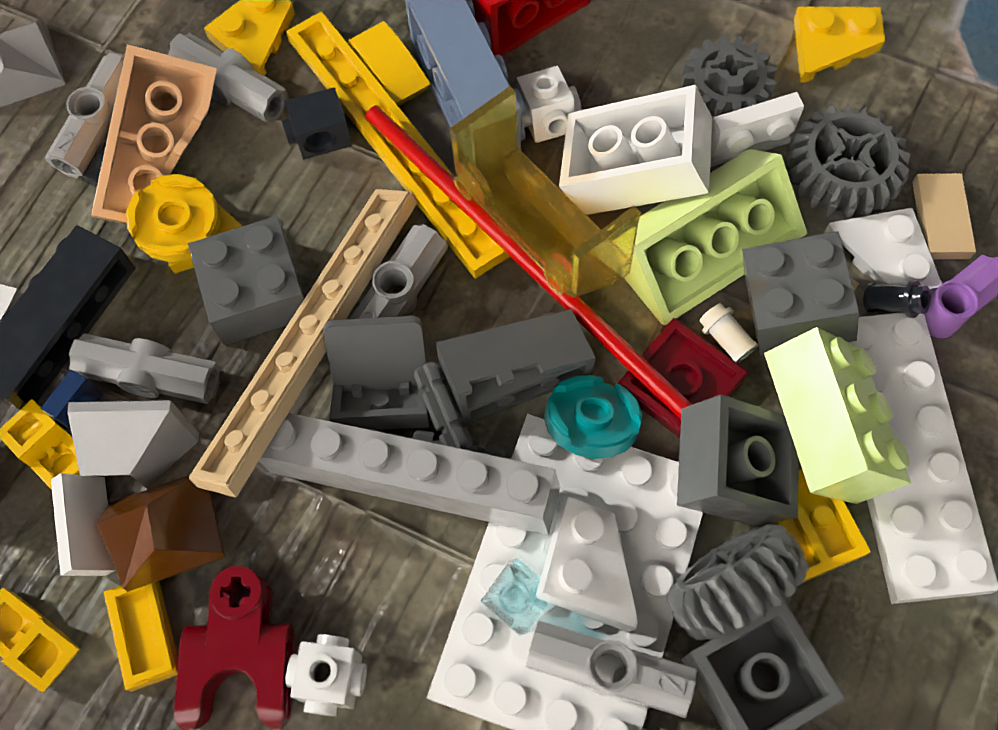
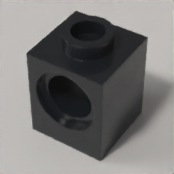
(316, 123)

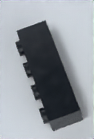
(55, 311)

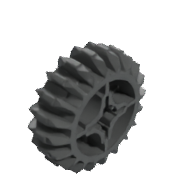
(848, 173)
(738, 582)

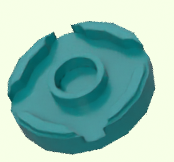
(592, 417)

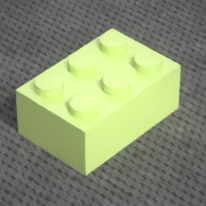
(837, 417)

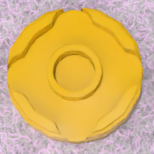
(171, 215)

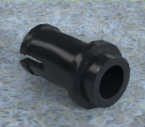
(907, 299)

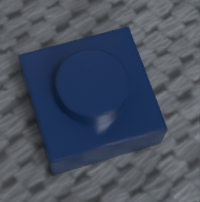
(71, 389)

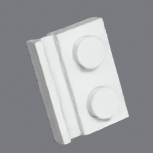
(755, 128)

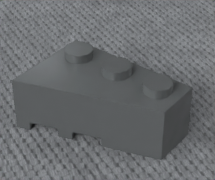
(513, 363)

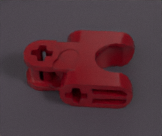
(233, 643)

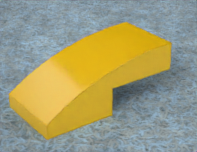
(390, 63)
(40, 442)
(32, 643)

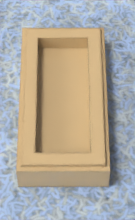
(944, 215)

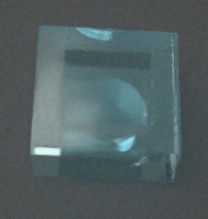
(514, 597)

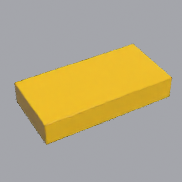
(142, 635)

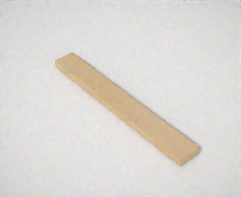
(301, 345)

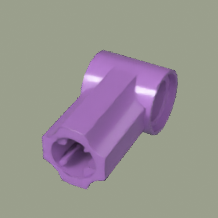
(963, 297)

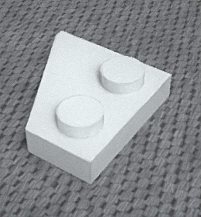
(889, 248)
(588, 566)

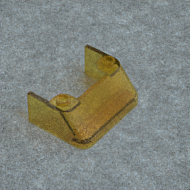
(532, 209)

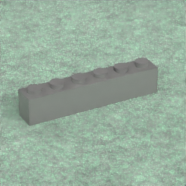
(415, 472)

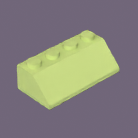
(696, 242)

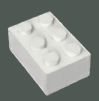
(638, 151)

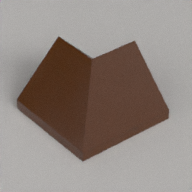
(161, 532)

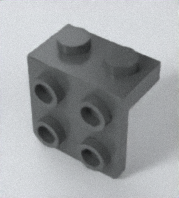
(374, 372)

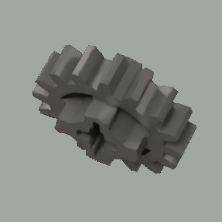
(728, 73)

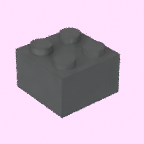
(247, 279)
(800, 288)
(737, 462)
(764, 675)

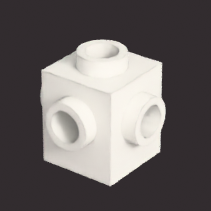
(547, 103)
(342, 686)

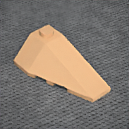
(151, 125)

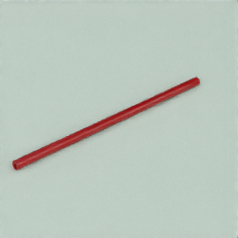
(584, 314)

